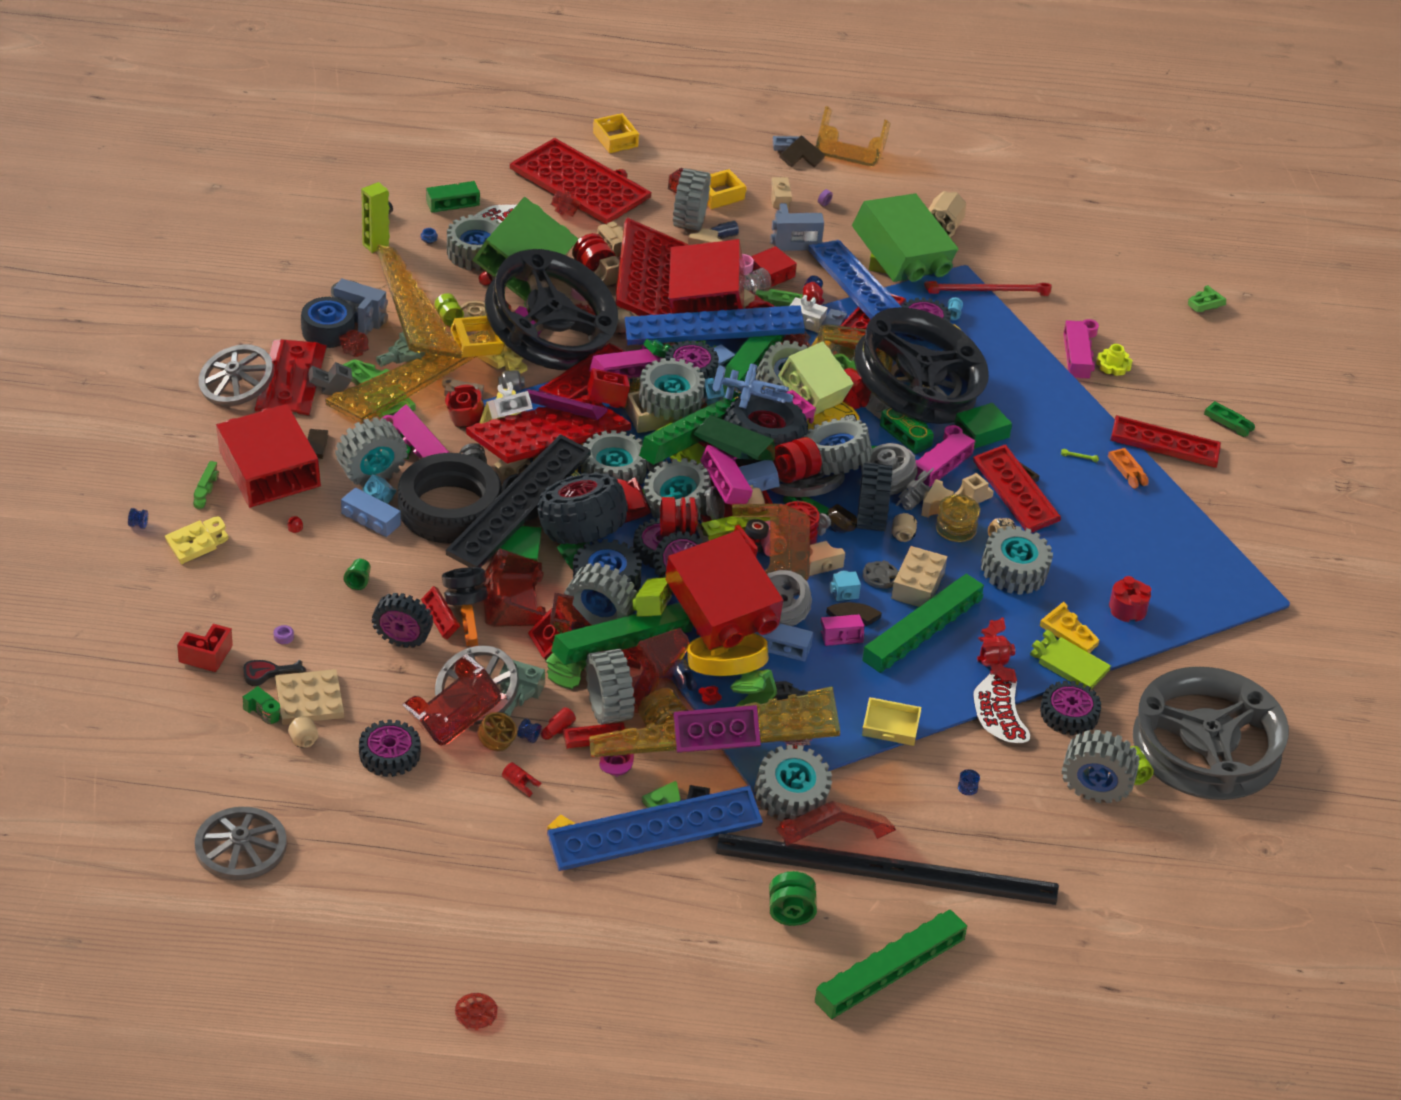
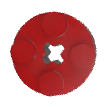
(858, 394)
(465, 405)
(1130, 599)

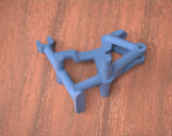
(750, 387)

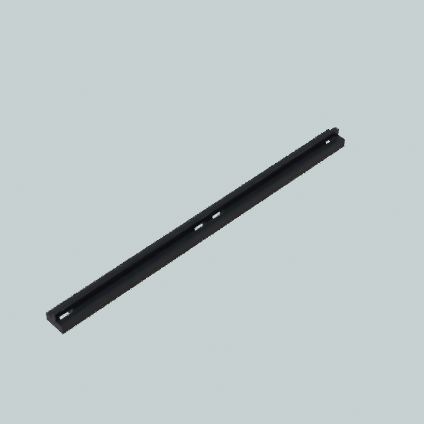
(913, 872)

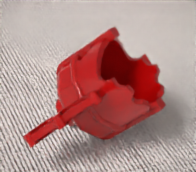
(997, 651)

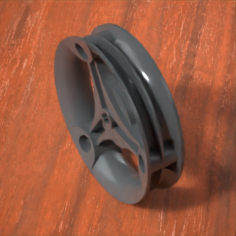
(1210, 732)

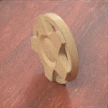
(474, 309)

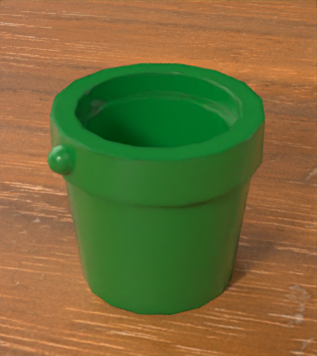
(357, 574)

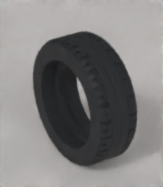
(445, 471)

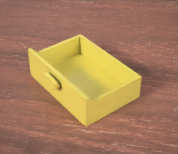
(891, 721)

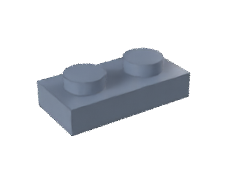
(781, 143)
(835, 318)

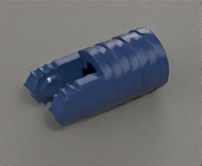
(727, 229)
(684, 676)

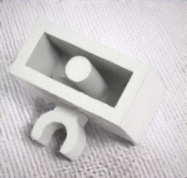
(812, 313)
(509, 403)

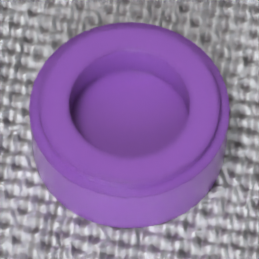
(825, 197)
(283, 634)

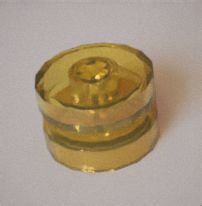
(958, 518)

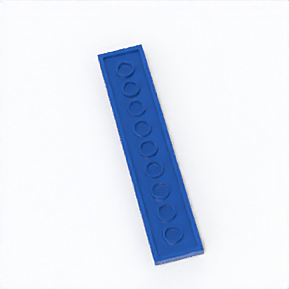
(853, 277)
(715, 325)
(654, 828)

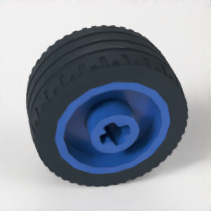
(326, 320)

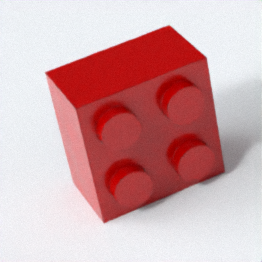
(608, 388)

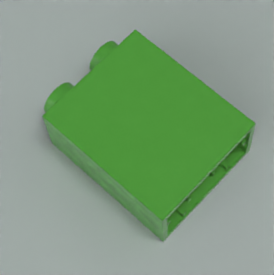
(522, 230)
(905, 237)

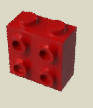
(776, 263)

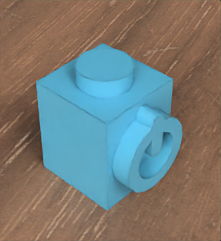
(710, 395)
(379, 488)
(845, 586)

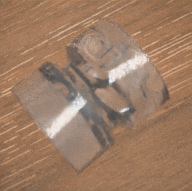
(757, 280)

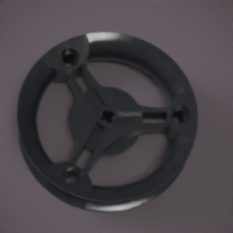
(550, 308)
(920, 364)

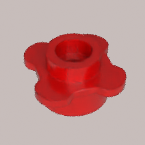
(710, 695)

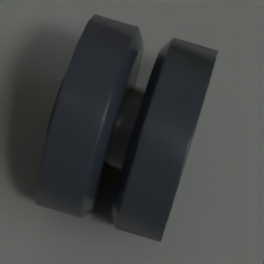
(464, 586)

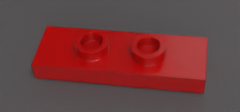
(442, 614)
(580, 736)

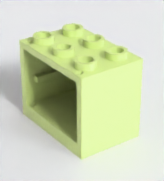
(816, 377)

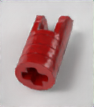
(558, 722)
(519, 778)

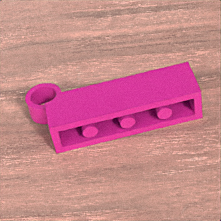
(1078, 346)
(626, 363)
(416, 433)
(946, 455)
(726, 475)

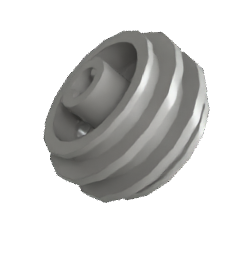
(903, 464)
(789, 585)

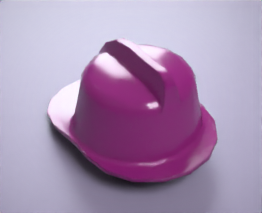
(617, 764)

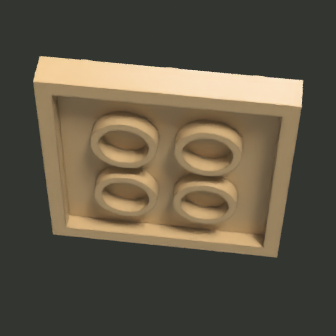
(309, 695)

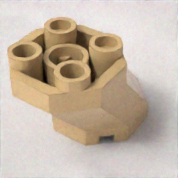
(948, 210)

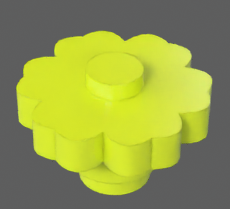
(1114, 360)

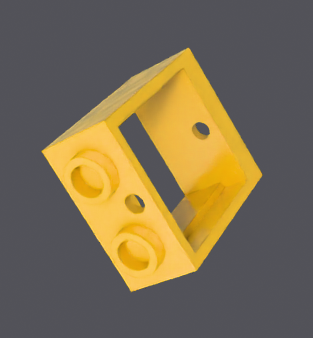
(619, 142)
(728, 196)
(479, 323)

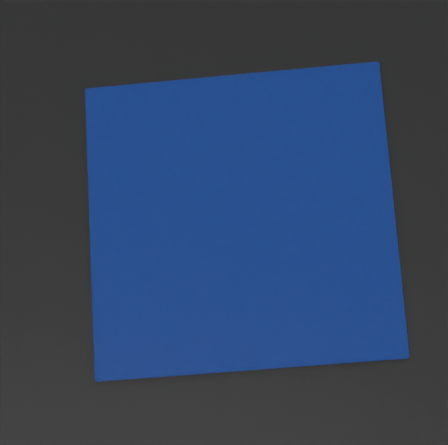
(1103, 535)

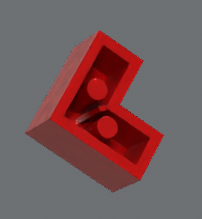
(206, 651)

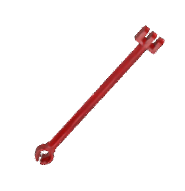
(1043, 288)

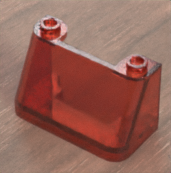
(512, 590)
(659, 662)
(456, 705)

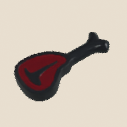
(259, 671)

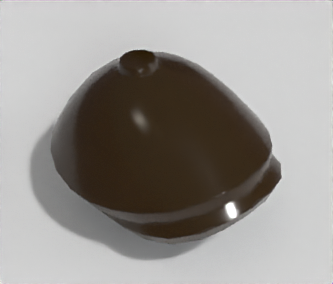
(842, 519)

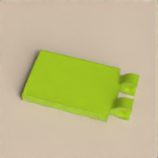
(1069, 660)

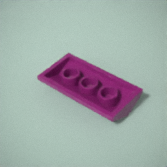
(566, 404)
(717, 729)

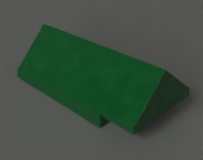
(736, 439)

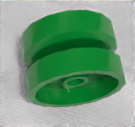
(792, 898)

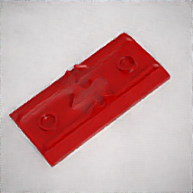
(291, 375)

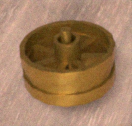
(504, 726)

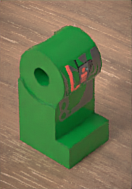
(262, 704)

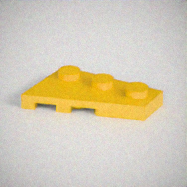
(1066, 625)

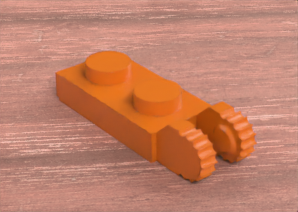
(1128, 467)
(469, 625)

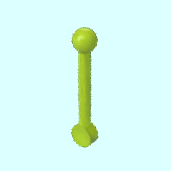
(1064, 452)

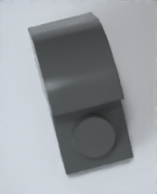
(333, 381)

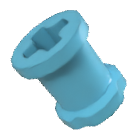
(956, 307)

